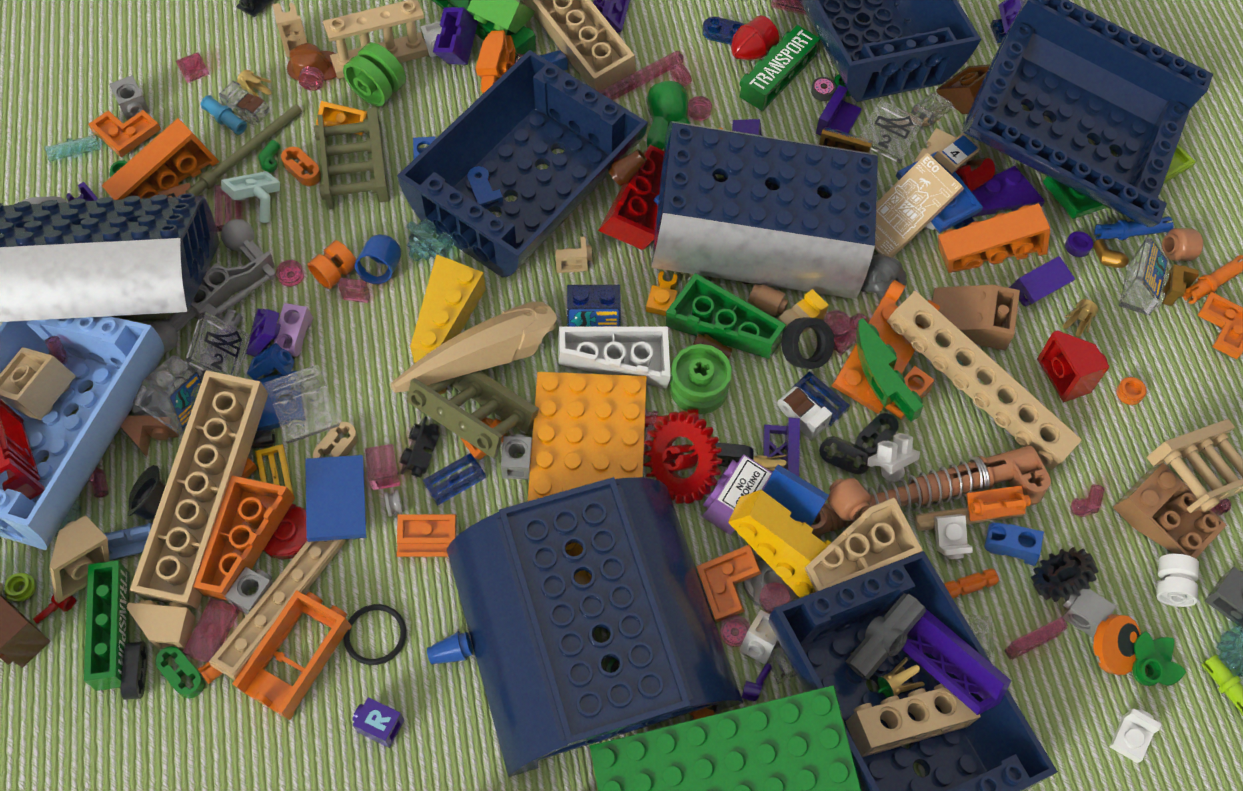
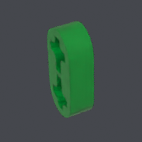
(185, 667)

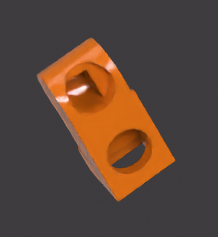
(913, 384)

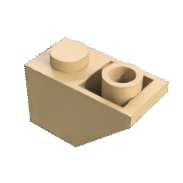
(163, 624)

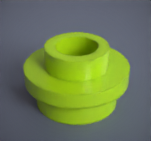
(14, 582)

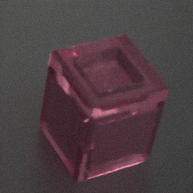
(382, 467)

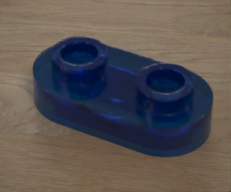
(720, 29)

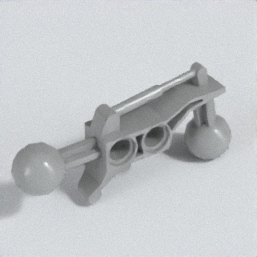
(236, 236)

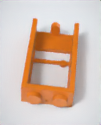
(271, 690)

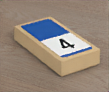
(957, 153)

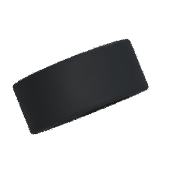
(824, 347)

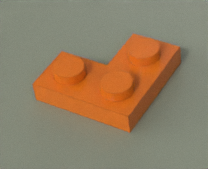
(124, 136)
(1230, 319)
(720, 579)

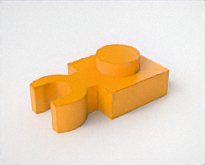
(662, 295)

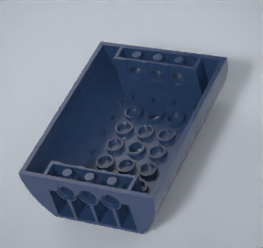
(898, 46)

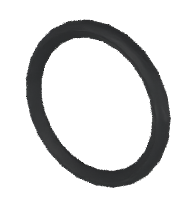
(392, 654)

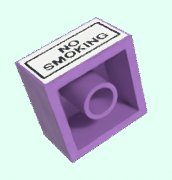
(736, 481)

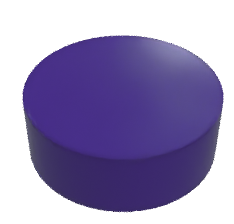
(1079, 244)

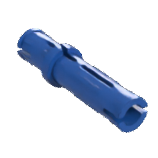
(1124, 229)

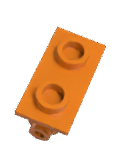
(997, 503)

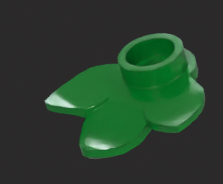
(1157, 658)

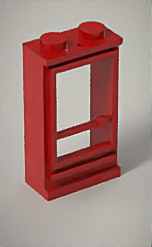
(17, 455)

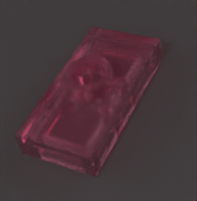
(211, 630)

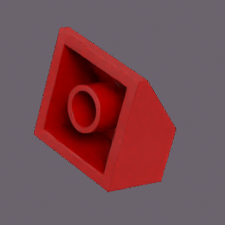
(1072, 365)

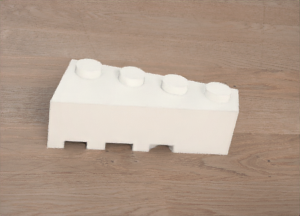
(617, 351)

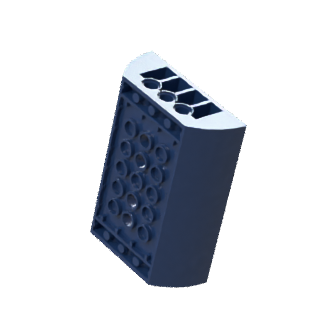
(510, 134)
(829, 625)

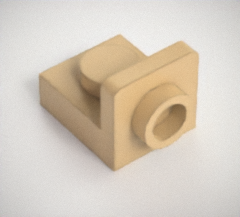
(574, 259)

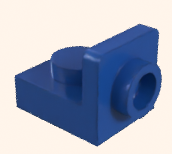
(270, 359)

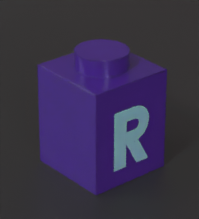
(377, 722)

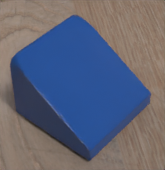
(557, 58)

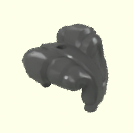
(882, 273)

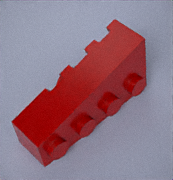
(634, 210)

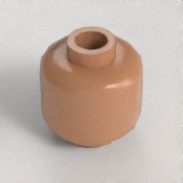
(1182, 244)
(848, 499)

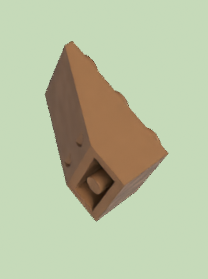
(981, 312)
(1159, 511)

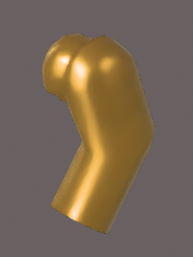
(1110, 257)

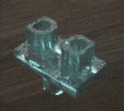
(424, 244)

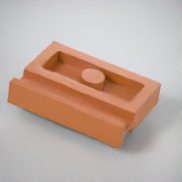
(425, 534)

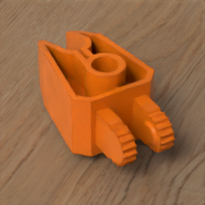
(495, 58)

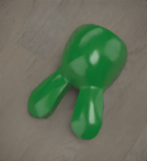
(665, 103)

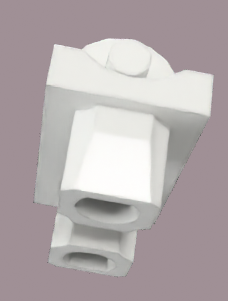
(894, 456)

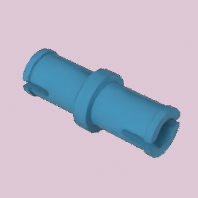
(223, 115)

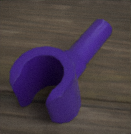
(752, 690)

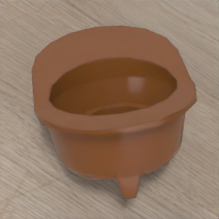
(310, 56)

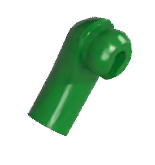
(266, 156)

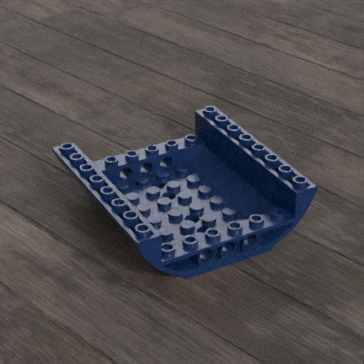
(1093, 86)
(537, 623)

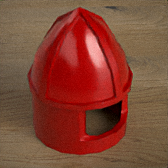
(754, 39)

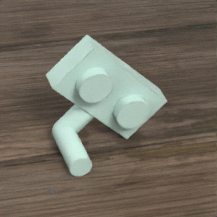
(252, 185)

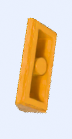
(339, 115)

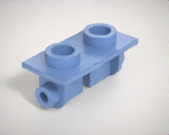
(127, 541)

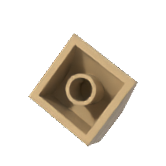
(34, 382)
(75, 548)

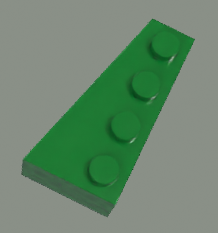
(725, 317)

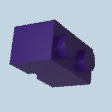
(456, 36)

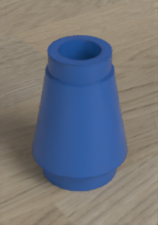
(451, 649)

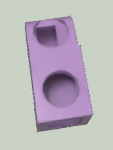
(293, 328)

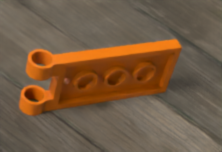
(851, 377)

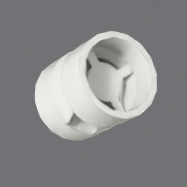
(1178, 580)

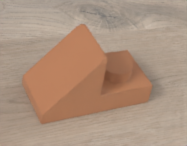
(142, 428)

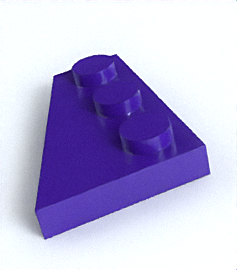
(1006, 192)

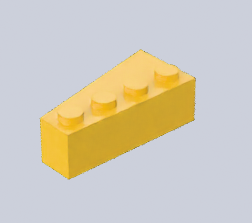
(447, 304)
(778, 538)

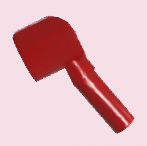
(65, 605)

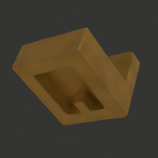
(1179, 279)

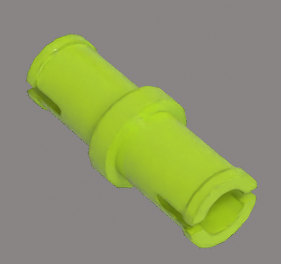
(1226, 680)

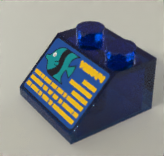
(593, 306)

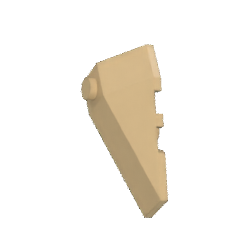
(867, 544)

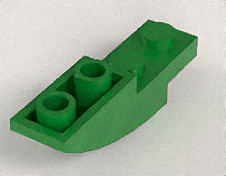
(878, 366)

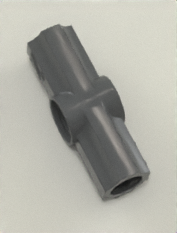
(886, 636)

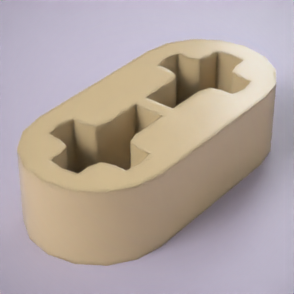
(332, 444)

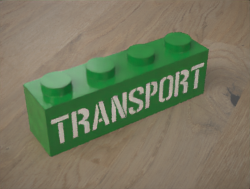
(779, 67)
(106, 624)

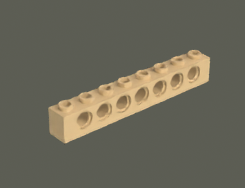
(996, 380)

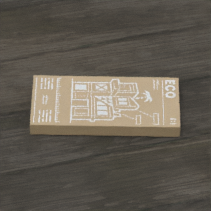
(912, 204)

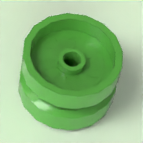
(374, 74)
(700, 378)

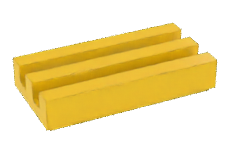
(284, 465)

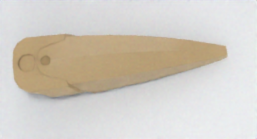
(489, 344)

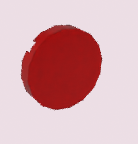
(289, 536)

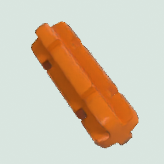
(972, 583)

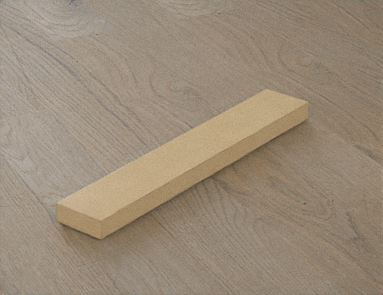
(297, 576)

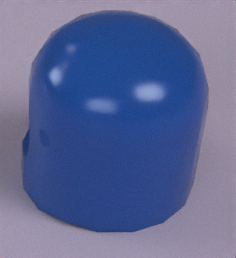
(382, 250)

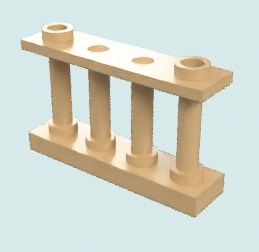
(383, 17)
(1202, 441)

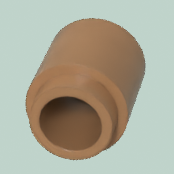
(768, 300)

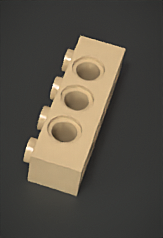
(873, 737)

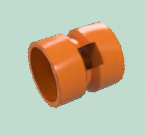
(334, 263)

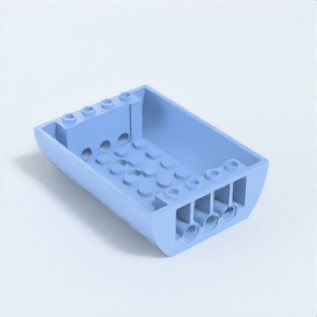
(103, 354)

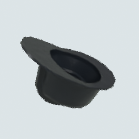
(146, 494)

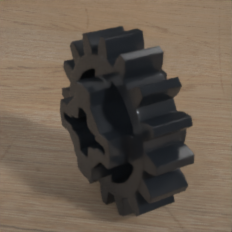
(1064, 574)

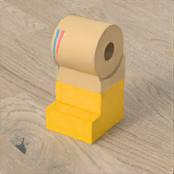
(811, 306)

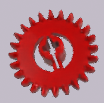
(669, 458)

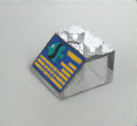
(1145, 279)
(168, 393)

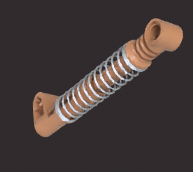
(978, 474)

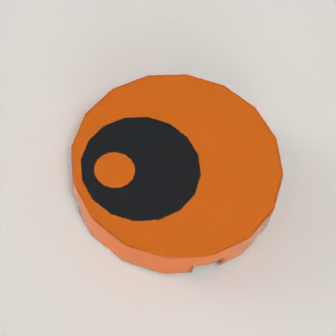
(1115, 644)

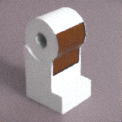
(812, 417)

